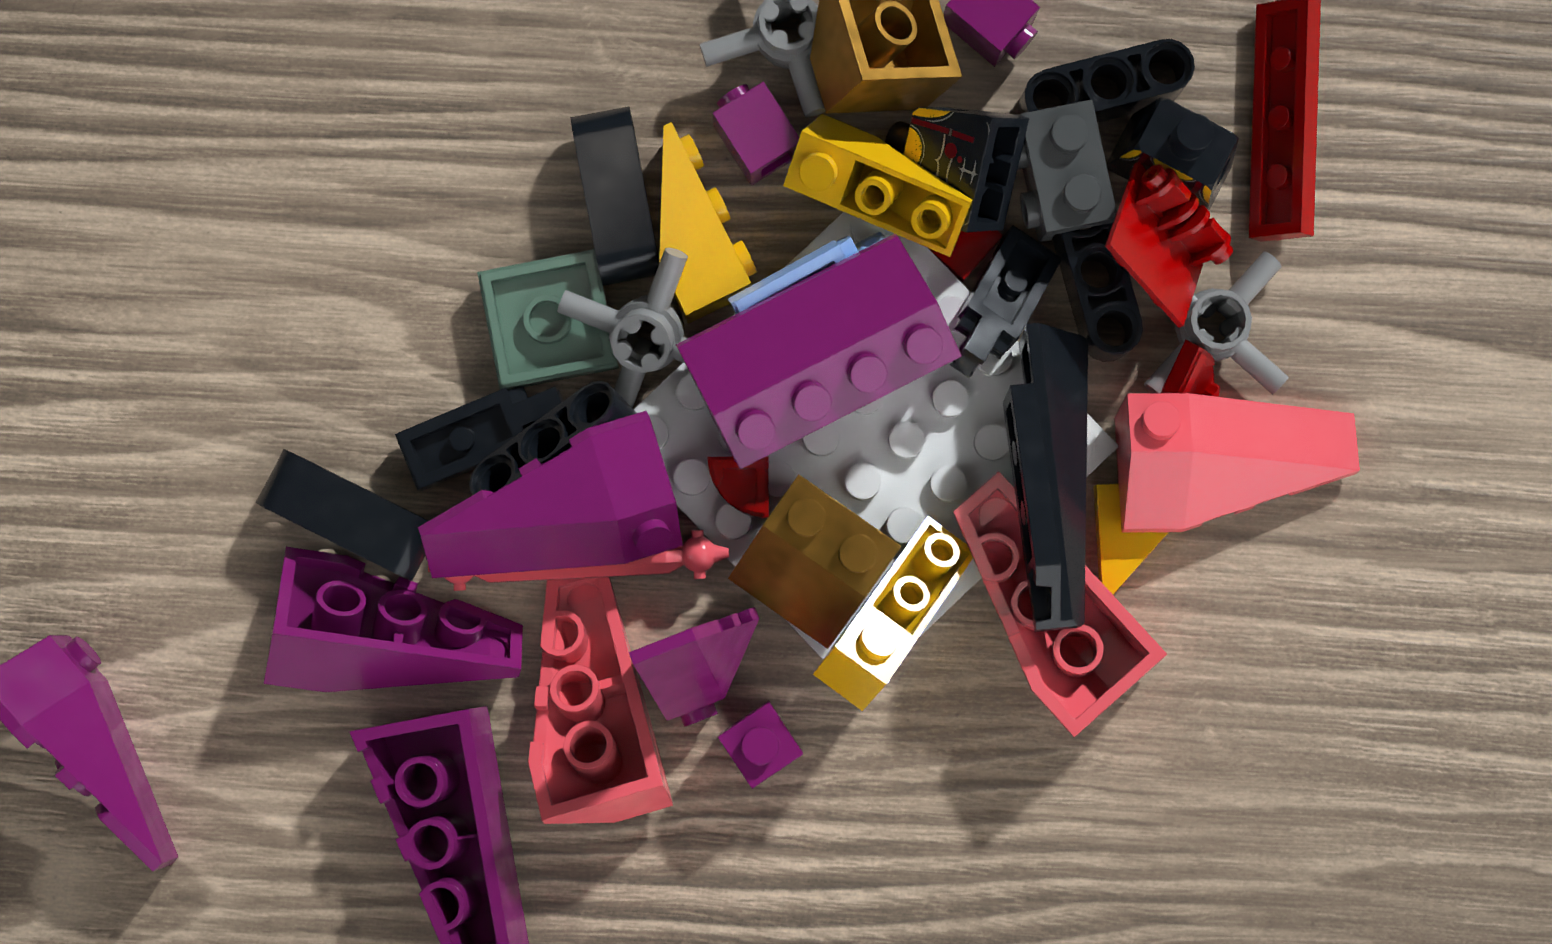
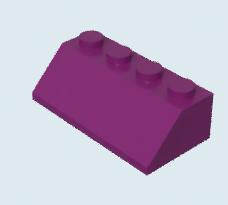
(818, 350)

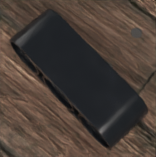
(615, 195)
(550, 435)
(344, 514)

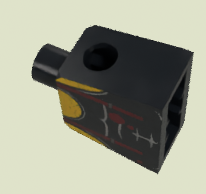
(1177, 140)
(970, 152)

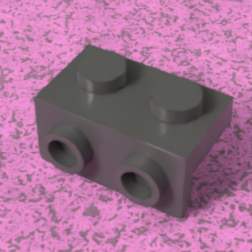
(1065, 171)

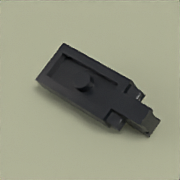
(1003, 299)
(469, 433)

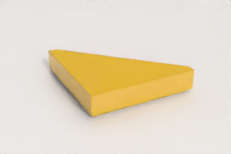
(1118, 551)

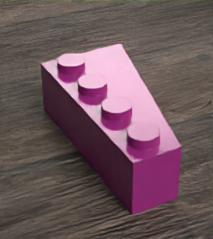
(450, 821)

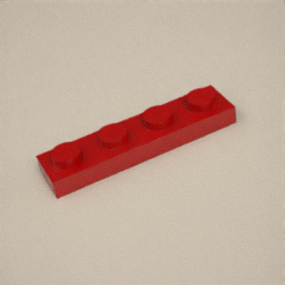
(1284, 120)

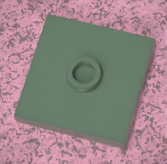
(526, 332)

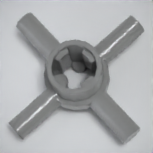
(775, 47)
(657, 308)
(1235, 329)

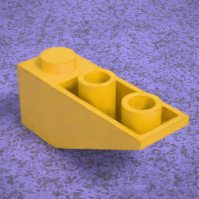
(876, 184)
(693, 225)
(894, 614)

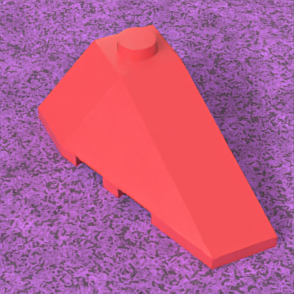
(1215, 456)
(1070, 669)
(592, 728)

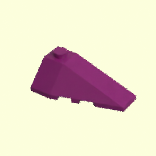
(583, 508)
(363, 632)
(695, 665)
(68, 708)

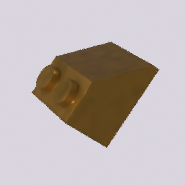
(881, 55)
(814, 561)

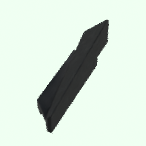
(1050, 471)

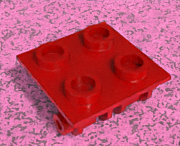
(1165, 238)

